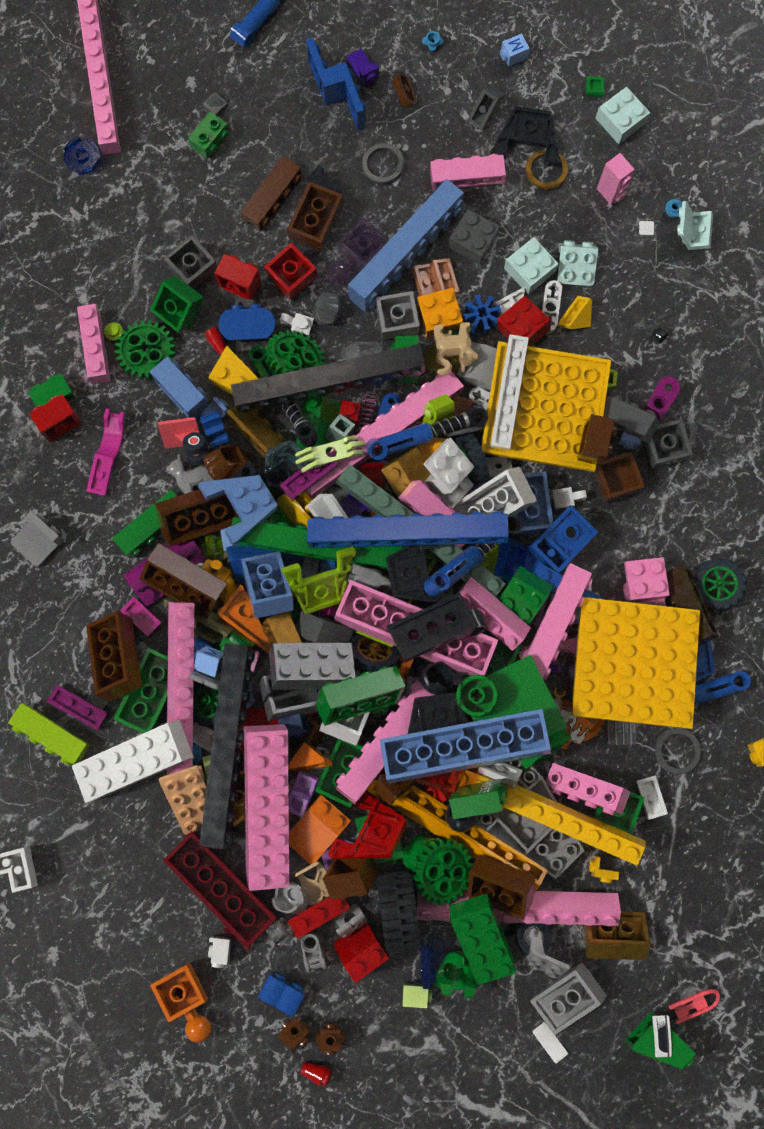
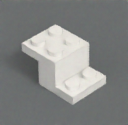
(449, 473)

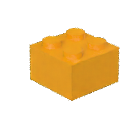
(439, 309)

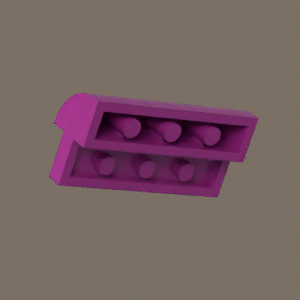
(147, 593)

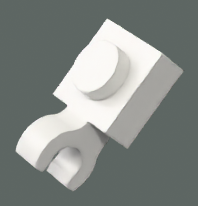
(300, 323)
(565, 497)

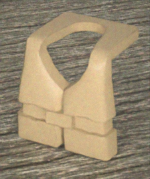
(315, 888)

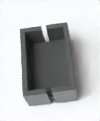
(287, 702)

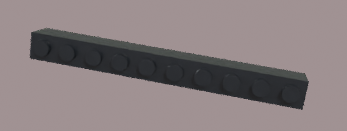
(328, 378)
(226, 746)

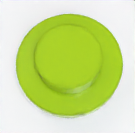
(112, 331)

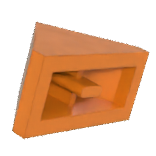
(308, 758)

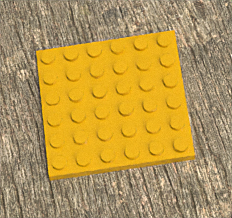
(552, 406)
(636, 663)

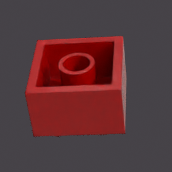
(290, 271)
(238, 277)
(524, 320)
(55, 418)

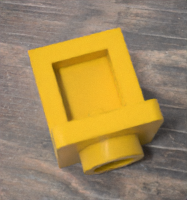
(605, 875)

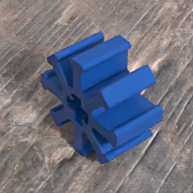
(475, 311)
(214, 430)

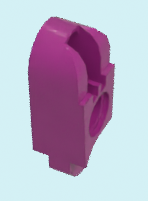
(663, 396)

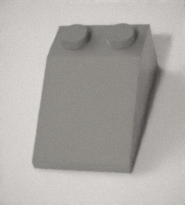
(480, 371)
(568, 998)

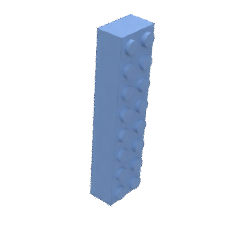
(406, 245)
(465, 746)

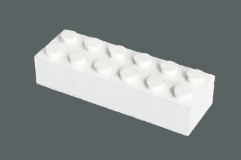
(132, 761)

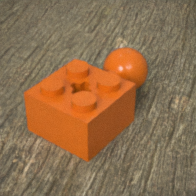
(173, 1005)

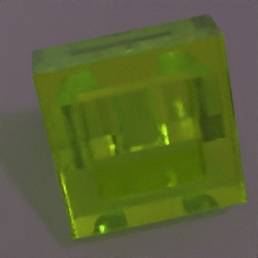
(214, 545)

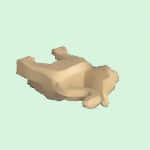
(453, 345)

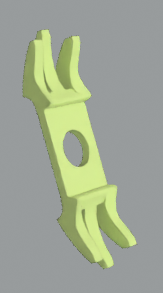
(319, 453)

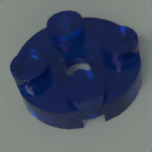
(85, 164)

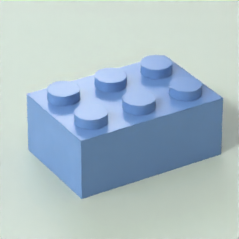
(180, 388)
(538, 515)
(267, 585)

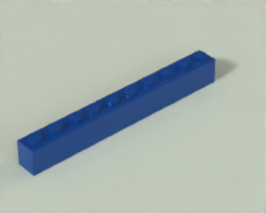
(407, 530)

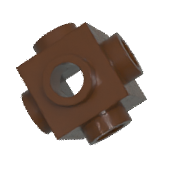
(333, 1031)
(291, 1041)

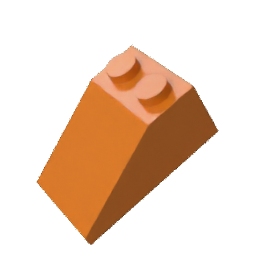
(317, 829)

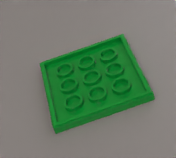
(522, 691)

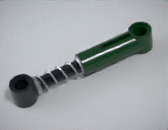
(300, 424)

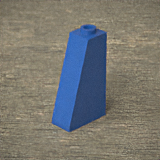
(240, 552)

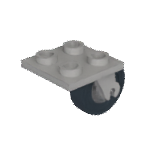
(533, 941)

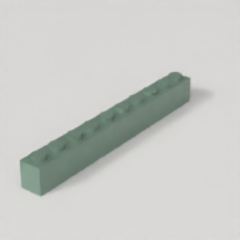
(385, 505)

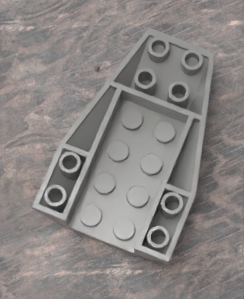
(534, 840)

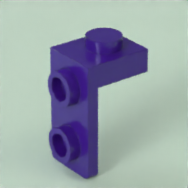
(365, 71)

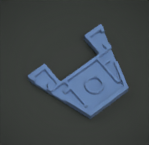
(248, 497)

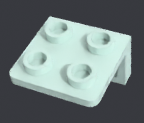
(695, 227)
(577, 263)

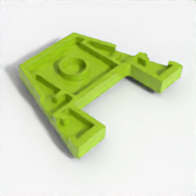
(323, 588)

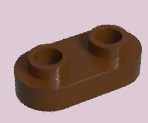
(404, 90)

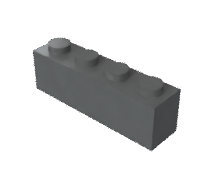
(631, 418)

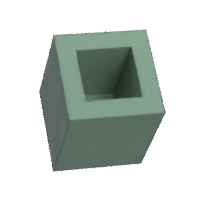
(339, 429)

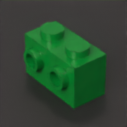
(208, 135)

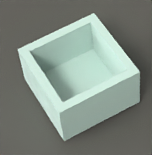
(622, 115)
(531, 265)

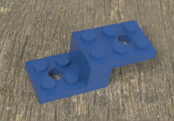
(336, 83)
(554, 547)

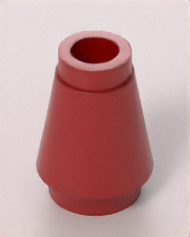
(216, 339)
(316, 1073)

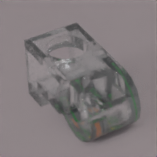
(279, 931)

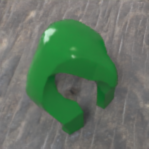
(455, 974)

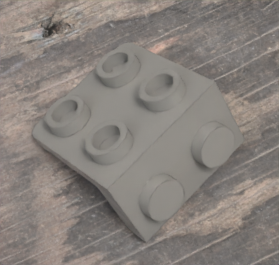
(37, 539)

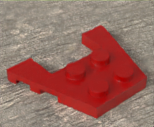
(378, 835)

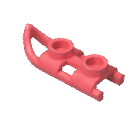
(698, 1002)

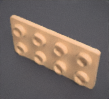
(186, 796)

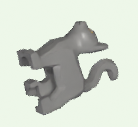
(187, 480)
(370, 578)

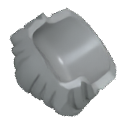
(291, 899)

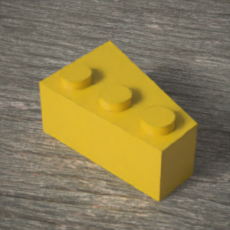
(230, 371)

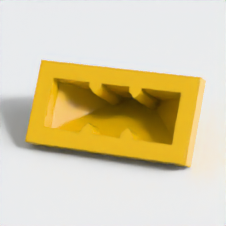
(578, 314)

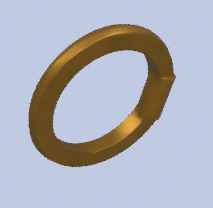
(542, 185)

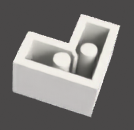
(20, 868)

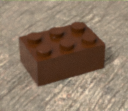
(315, 216)
(507, 887)

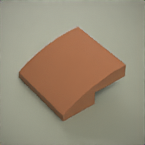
(435, 277)

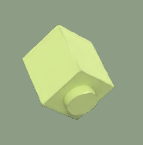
(416, 996)

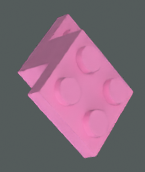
(646, 582)

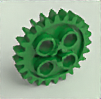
(144, 333)
(293, 352)
(442, 871)

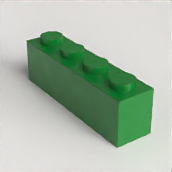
(141, 530)

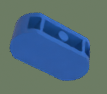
(247, 323)

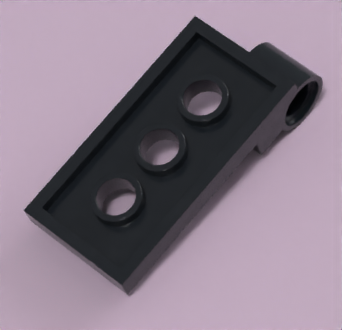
(467, 624)

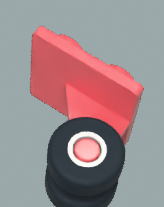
(184, 433)

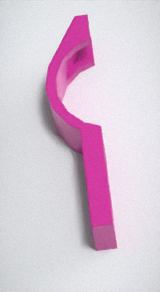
(107, 452)

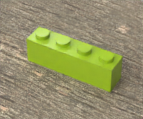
(49, 734)

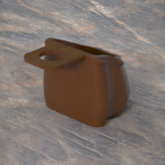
(226, 461)

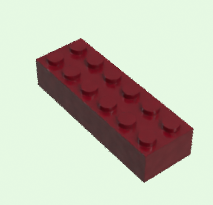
(220, 889)

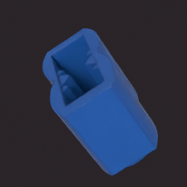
(282, 994)

